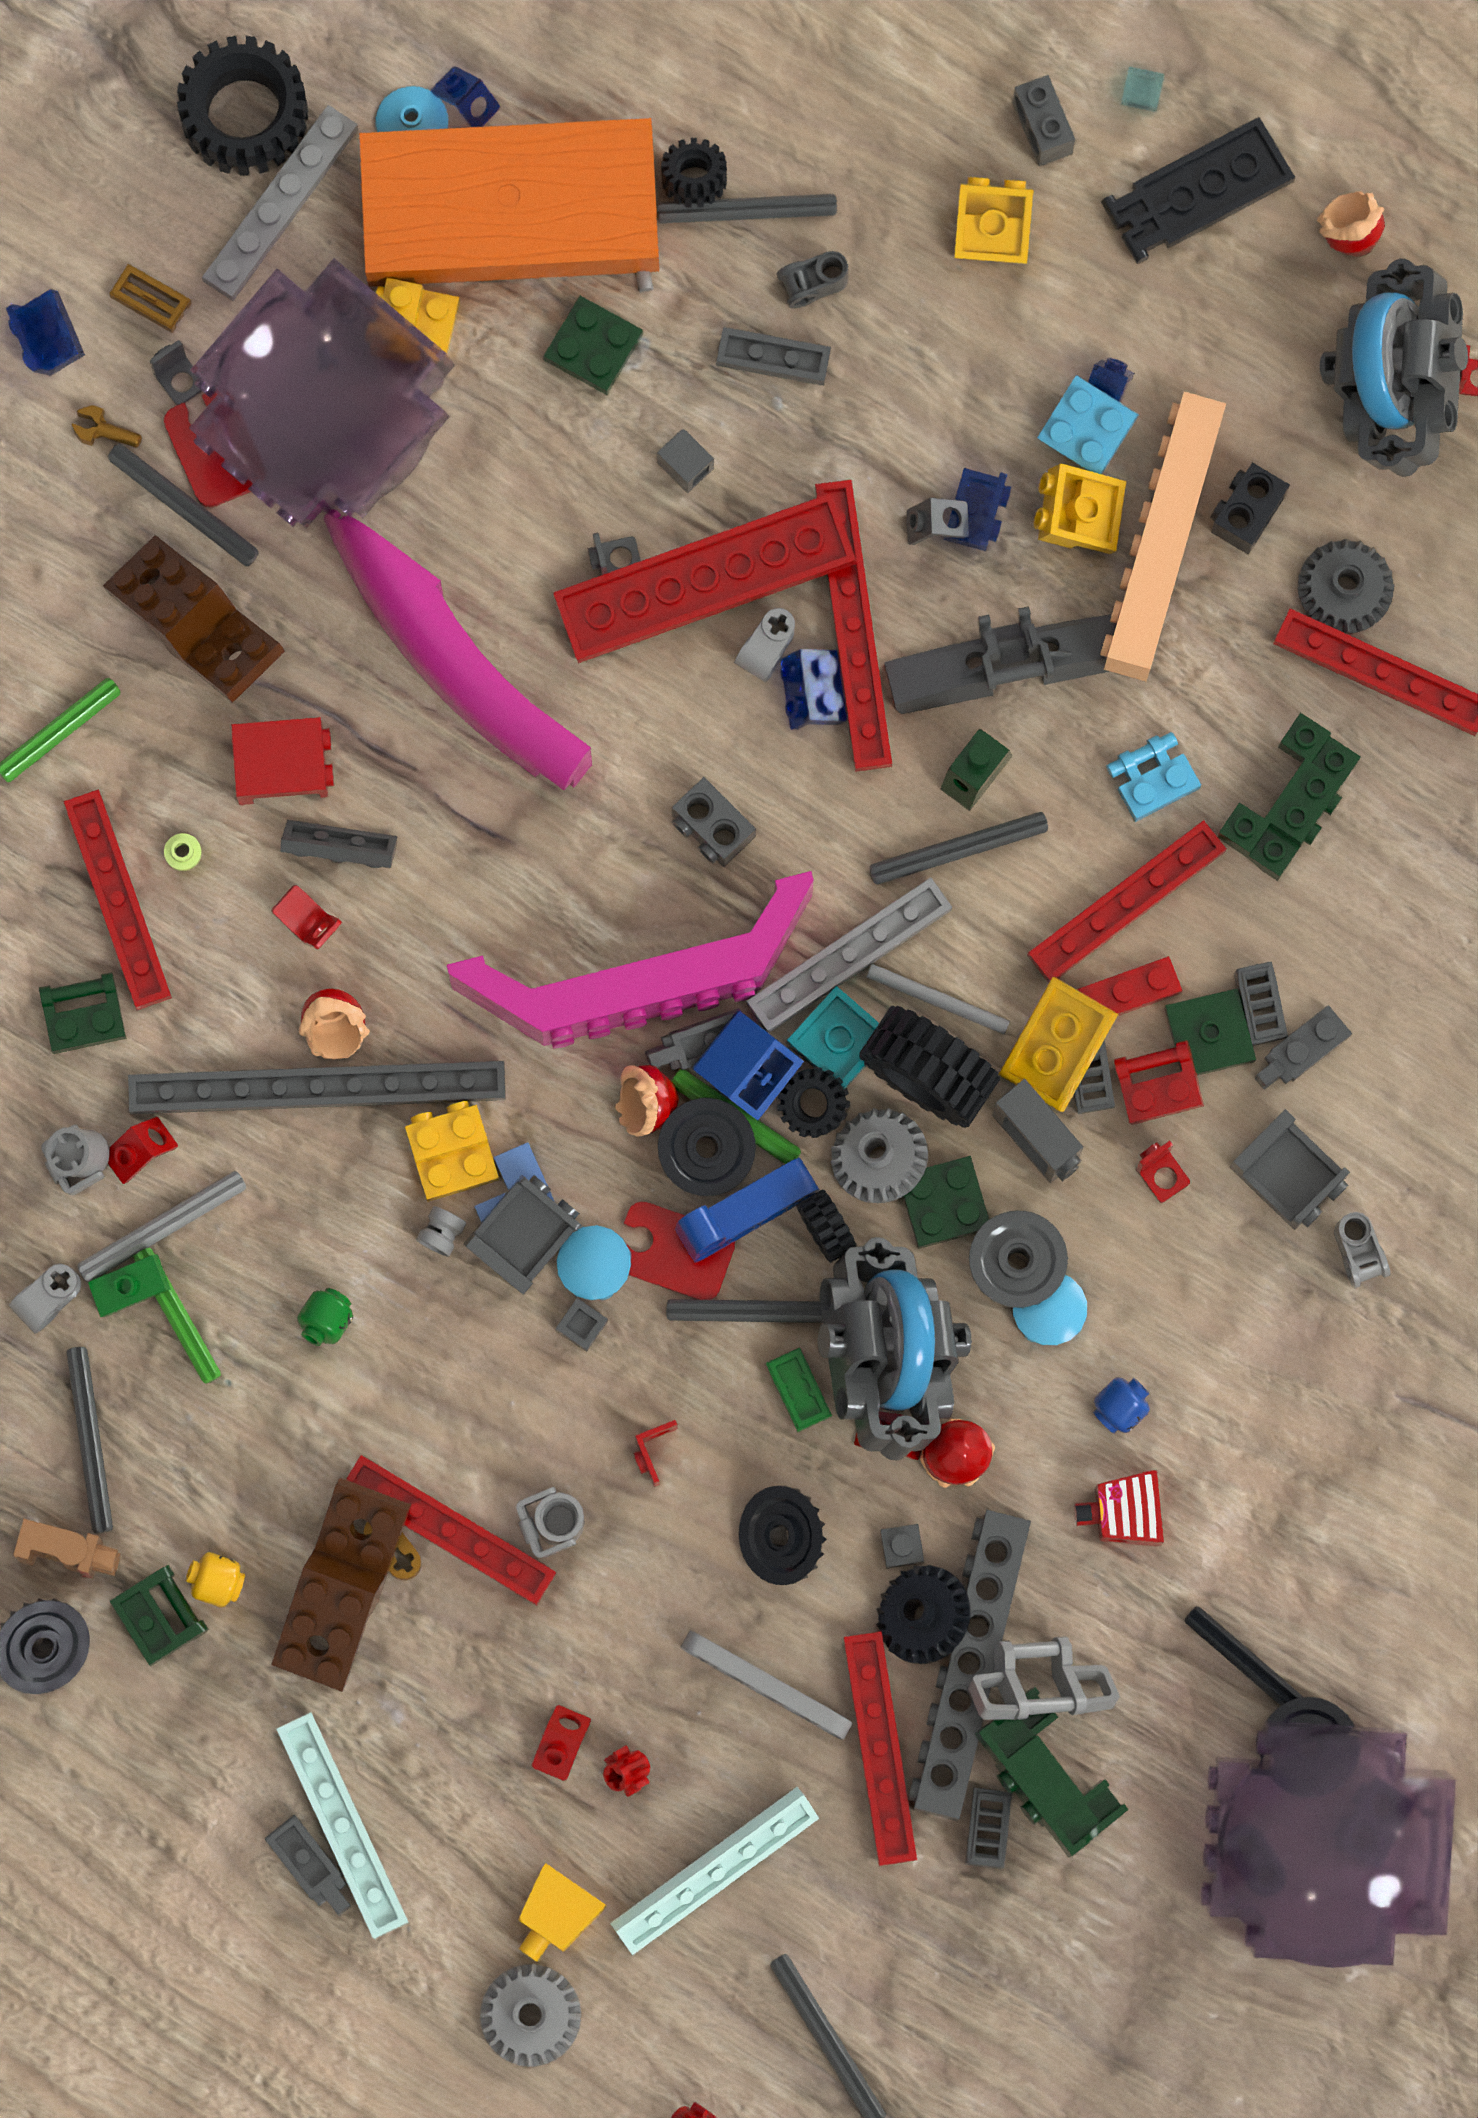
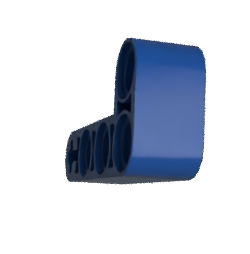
(715, 1227)

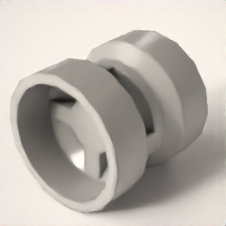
(441, 1231)

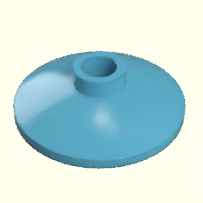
(428, 107)

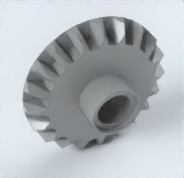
(892, 1173)
(536, 2043)

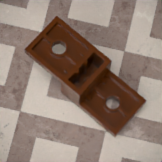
(194, 618)
(340, 1584)

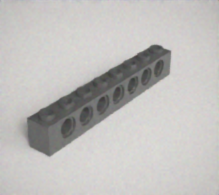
(948, 1800)

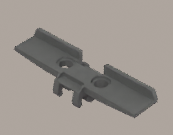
(1007, 656)

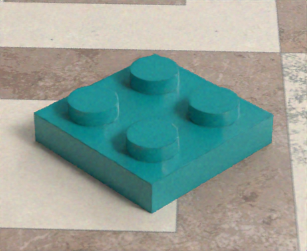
(835, 1036)

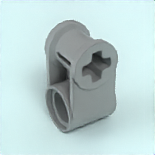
(763, 648)
(1361, 1252)
(41, 1302)

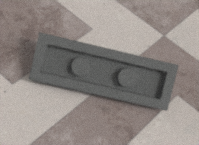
(773, 356)
(338, 844)

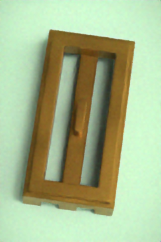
(175, 313)

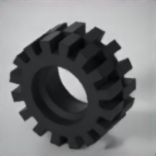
(694, 156)
(834, 1094)
(826, 1225)

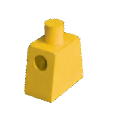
(556, 1913)

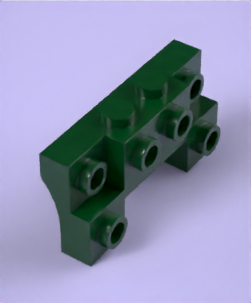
(1294, 816)
(1044, 1785)

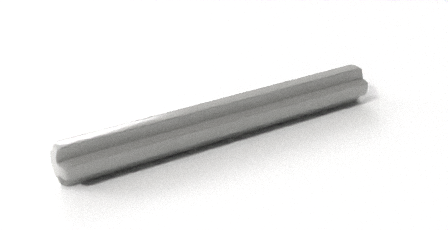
(161, 1226)

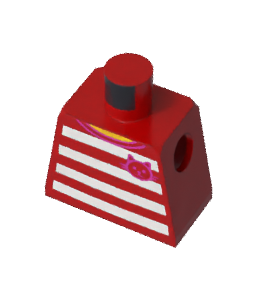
(1125, 1510)

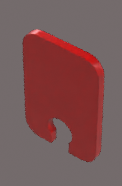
(206, 475)
(668, 1260)

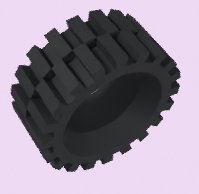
(236, 64)
(929, 1066)

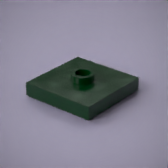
(1213, 1029)

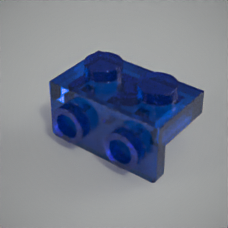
(45, 333)
(984, 496)
(813, 688)

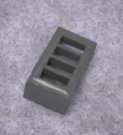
(1270, 985)
(1102, 1070)
(986, 1860)

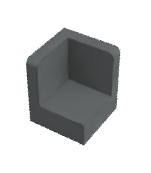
(685, 460)

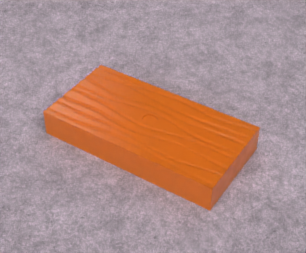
(509, 202)

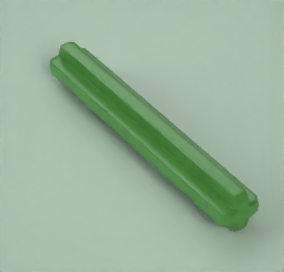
(58, 729)
(764, 1136)
(185, 1329)

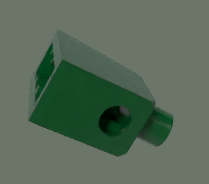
(976, 768)

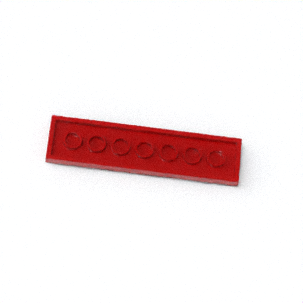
(704, 578)

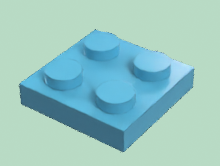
(1088, 426)

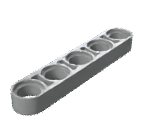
(766, 1685)

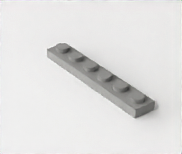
(280, 203)
(849, 955)

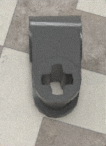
(811, 279)

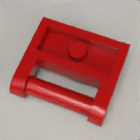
(1160, 1095)

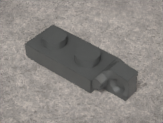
(686, 1045)
(1304, 1048)
(308, 1864)

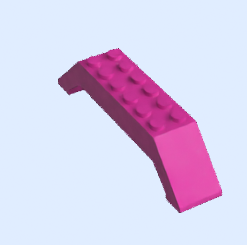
(643, 988)

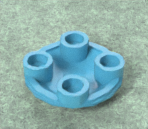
(594, 1263)
(1055, 1318)

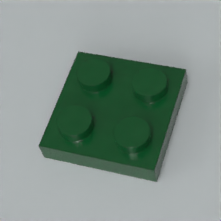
(593, 345)
(946, 1203)

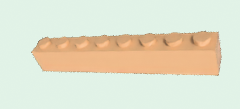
(1164, 536)

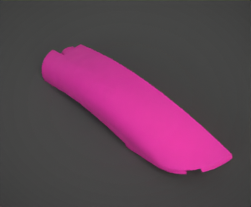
(425, 631)

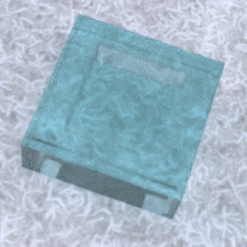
(1142, 89)

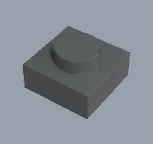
(581, 1324)
(902, 1546)

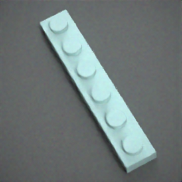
(342, 1825)
(714, 1870)

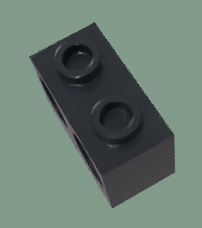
(1254, 510)

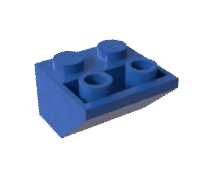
(748, 1064)

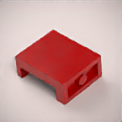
(281, 759)

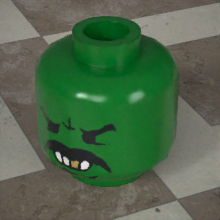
(325, 1317)

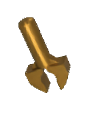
(103, 429)

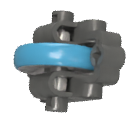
(1399, 366)
(889, 1347)

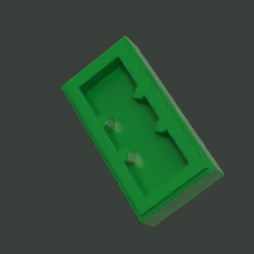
(129, 1285)
(798, 1390)

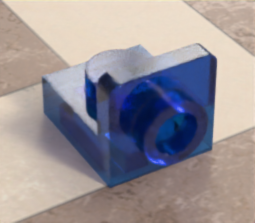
(1111, 377)

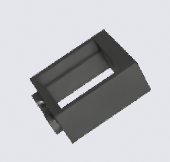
(1038, 1132)

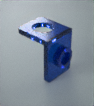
(460, 90)

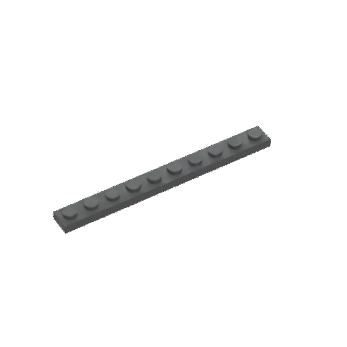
(316, 1087)

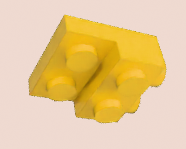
(993, 221)
(427, 310)
(1080, 509)
(451, 1151)

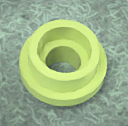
(182, 863)

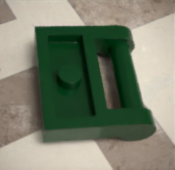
(84, 1025)
(147, 1622)

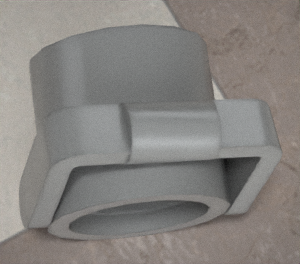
(76, 1154)
(557, 1521)

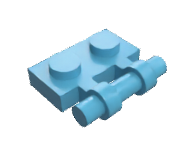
(1159, 786)

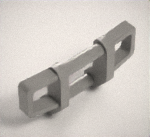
(1064, 1676)

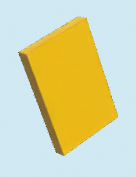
(1058, 1043)

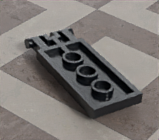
(1200, 189)

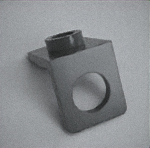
(170, 362)
(927, 520)
(601, 552)

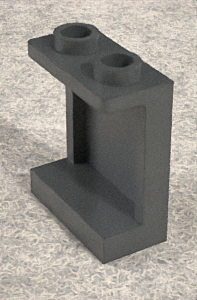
(1290, 1172)
(523, 1232)

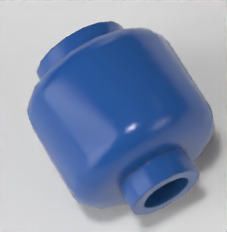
(1121, 1405)

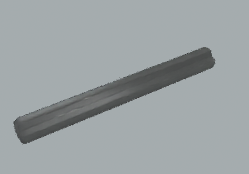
(749, 208)
(183, 504)
(959, 848)
(744, 1311)
(89, 1440)
(827, 2037)

